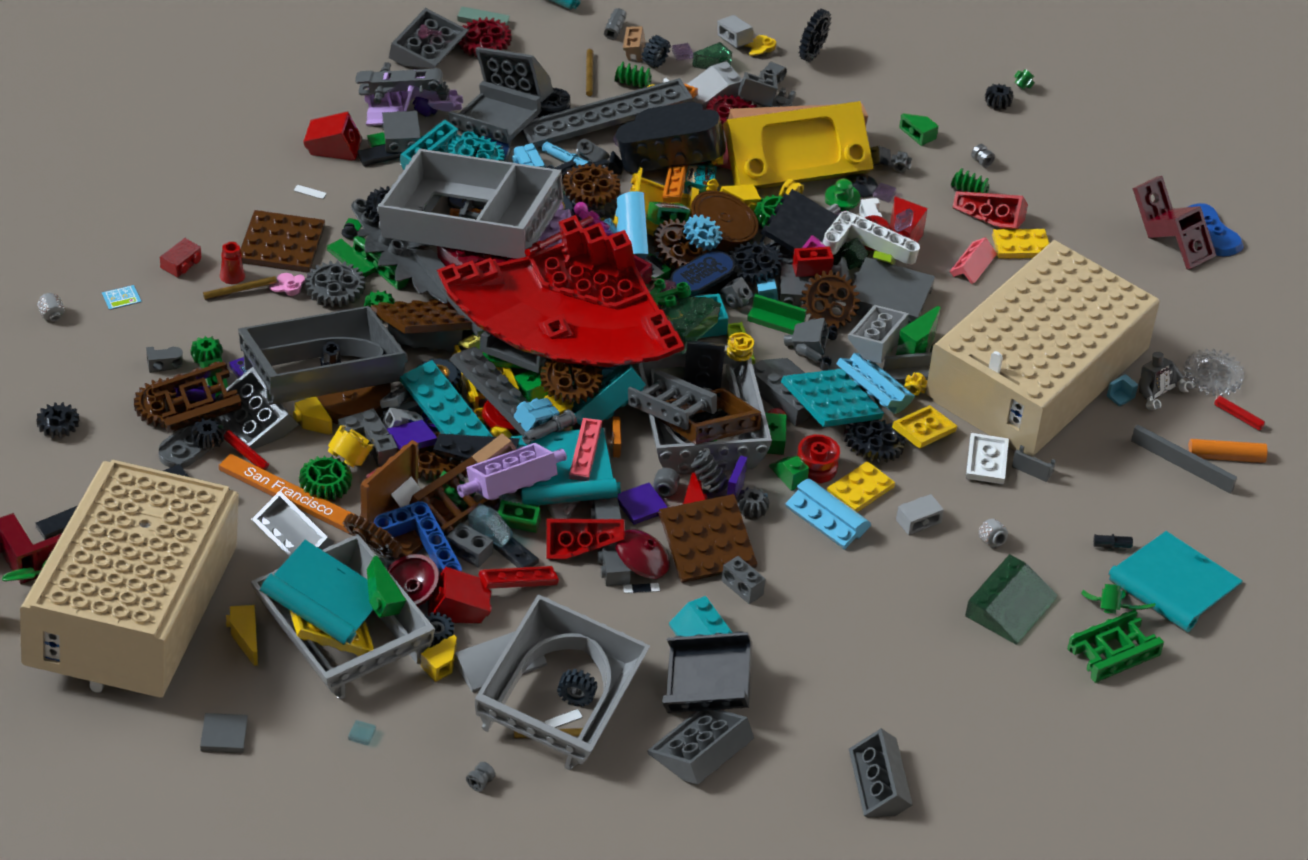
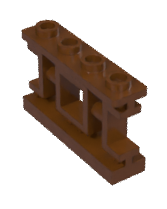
(200, 410)

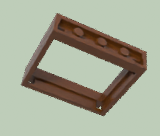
(742, 420)

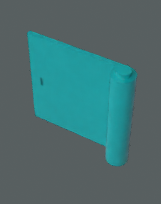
(565, 490)
(1175, 579)
(321, 592)

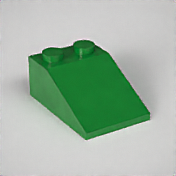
(918, 334)

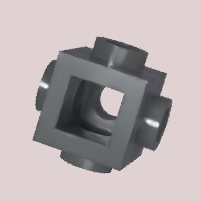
(737, 293)

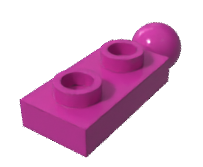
(581, 210)

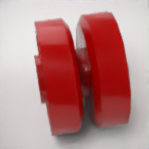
(821, 456)

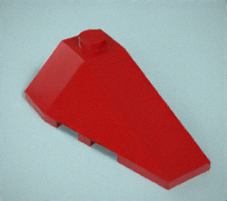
(995, 209)

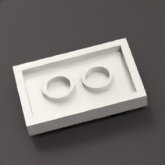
(987, 458)

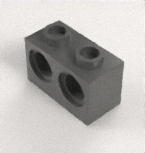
(470, 545)
(743, 580)

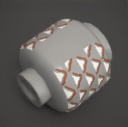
(51, 307)
(993, 533)

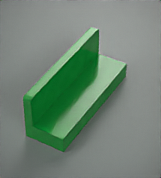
(775, 314)

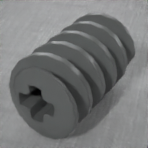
(711, 472)

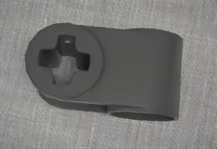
(777, 70)
(592, 153)

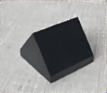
(615, 163)

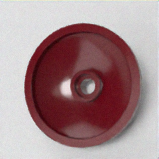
(643, 554)
(418, 573)

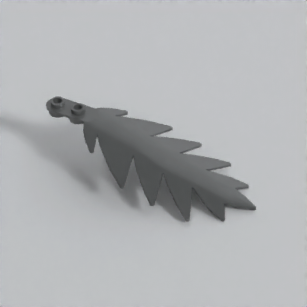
(395, 253)

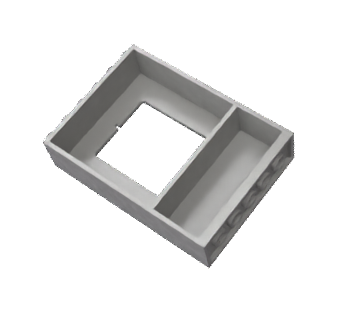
(517, 209)

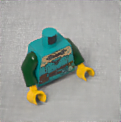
(703, 176)

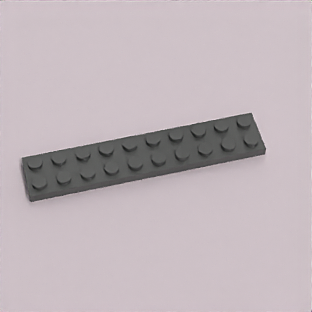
(604, 113)

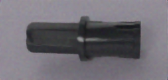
(1113, 541)

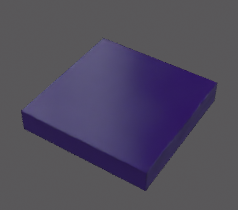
(414, 431)
(737, 478)
(640, 503)

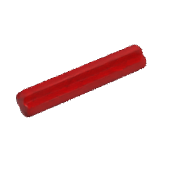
(1239, 413)
(245, 450)

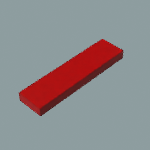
(518, 577)

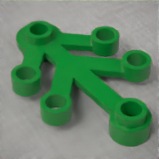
(666, 298)

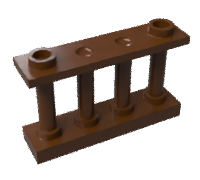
(437, 489)

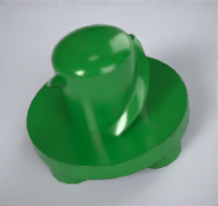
(843, 195)

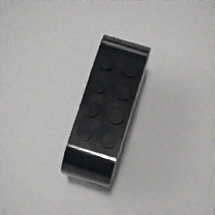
(671, 137)

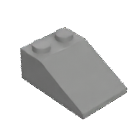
(715, 82)

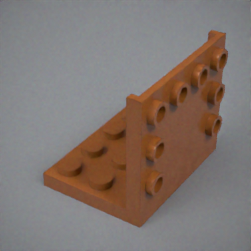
(377, 492)

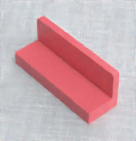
(974, 260)

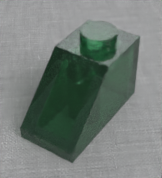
(711, 56)
(853, 253)

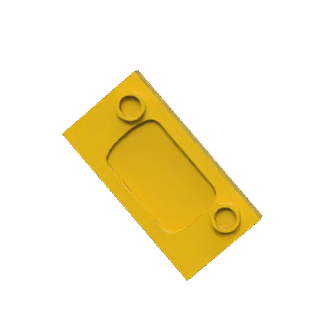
(798, 145)

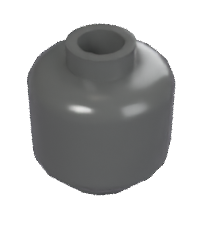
(666, 482)

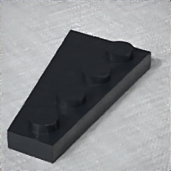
(463, 446)

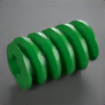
(633, 75)
(968, 183)

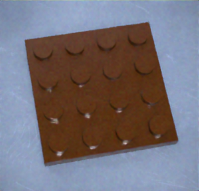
(282, 241)
(421, 316)
(706, 536)

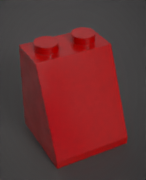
(333, 137)
(916, 230)
(460, 597)

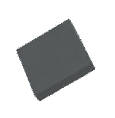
(224, 732)

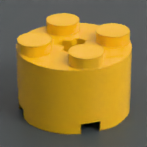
(350, 446)

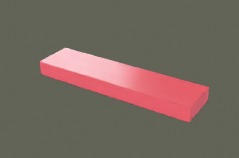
(585, 449)

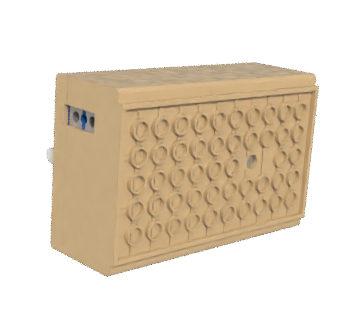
(1041, 348)
(130, 578)

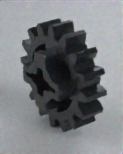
(57, 420)

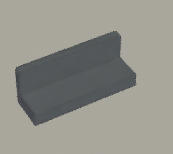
(903, 365)

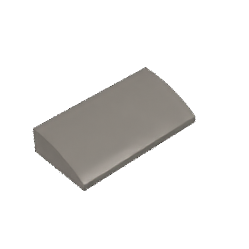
(289, 525)
(479, 660)

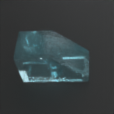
(489, 523)

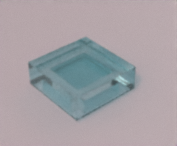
(362, 732)

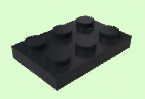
(704, 364)

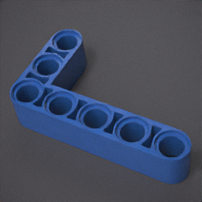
(408, 519)

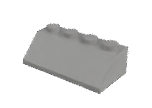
(878, 333)

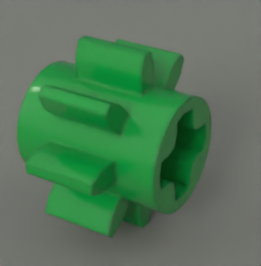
(1024, 79)

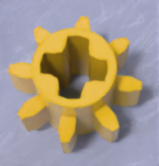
(916, 383)

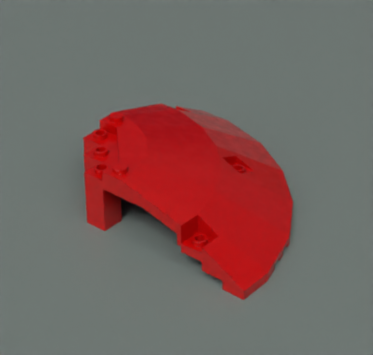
(578, 286)

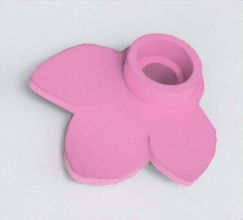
(288, 283)

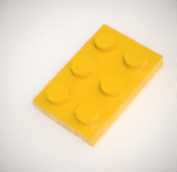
(1019, 242)
(924, 426)
(861, 486)

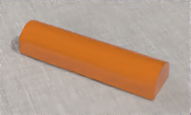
(1228, 450)

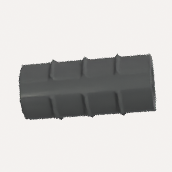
(615, 24)

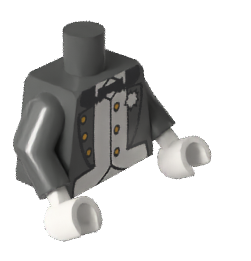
(1159, 377)

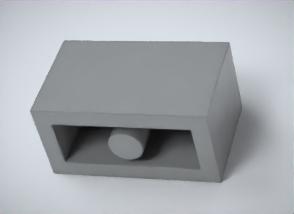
(735, 31)
(919, 514)

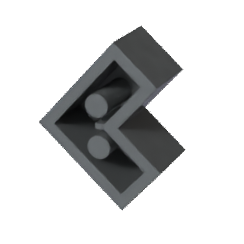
(758, 88)
(366, 424)

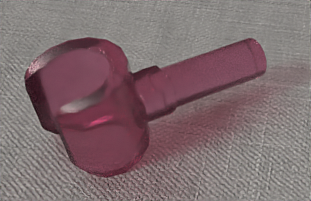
(424, 31)

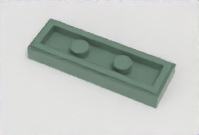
(467, 14)

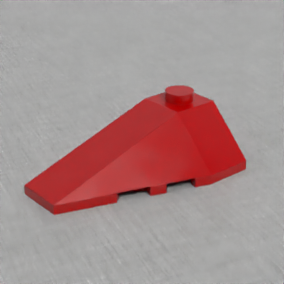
(577, 536)

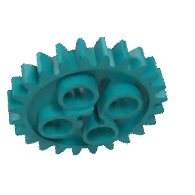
(469, 145)

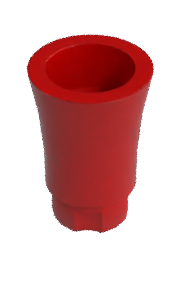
(231, 264)

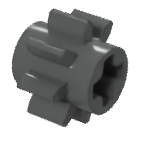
(901, 161)

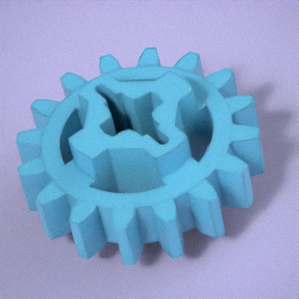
(704, 233)

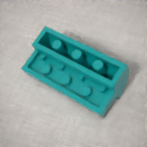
(435, 140)

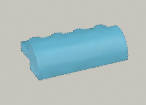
(632, 219)
(877, 382)
(827, 513)

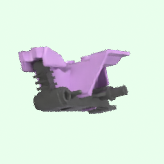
(394, 89)

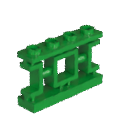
(1121, 658)

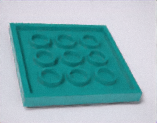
(832, 397)

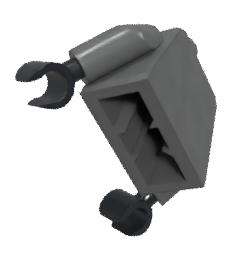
(811, 340)

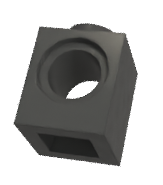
(383, 449)

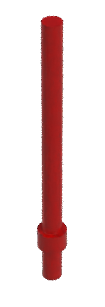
(540, 245)

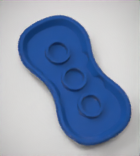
(1224, 240)

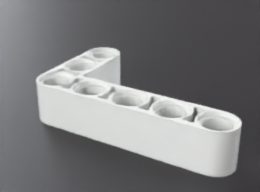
(872, 235)

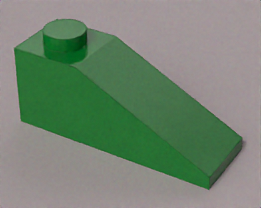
(383, 592)

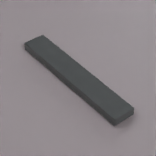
(1184, 459)

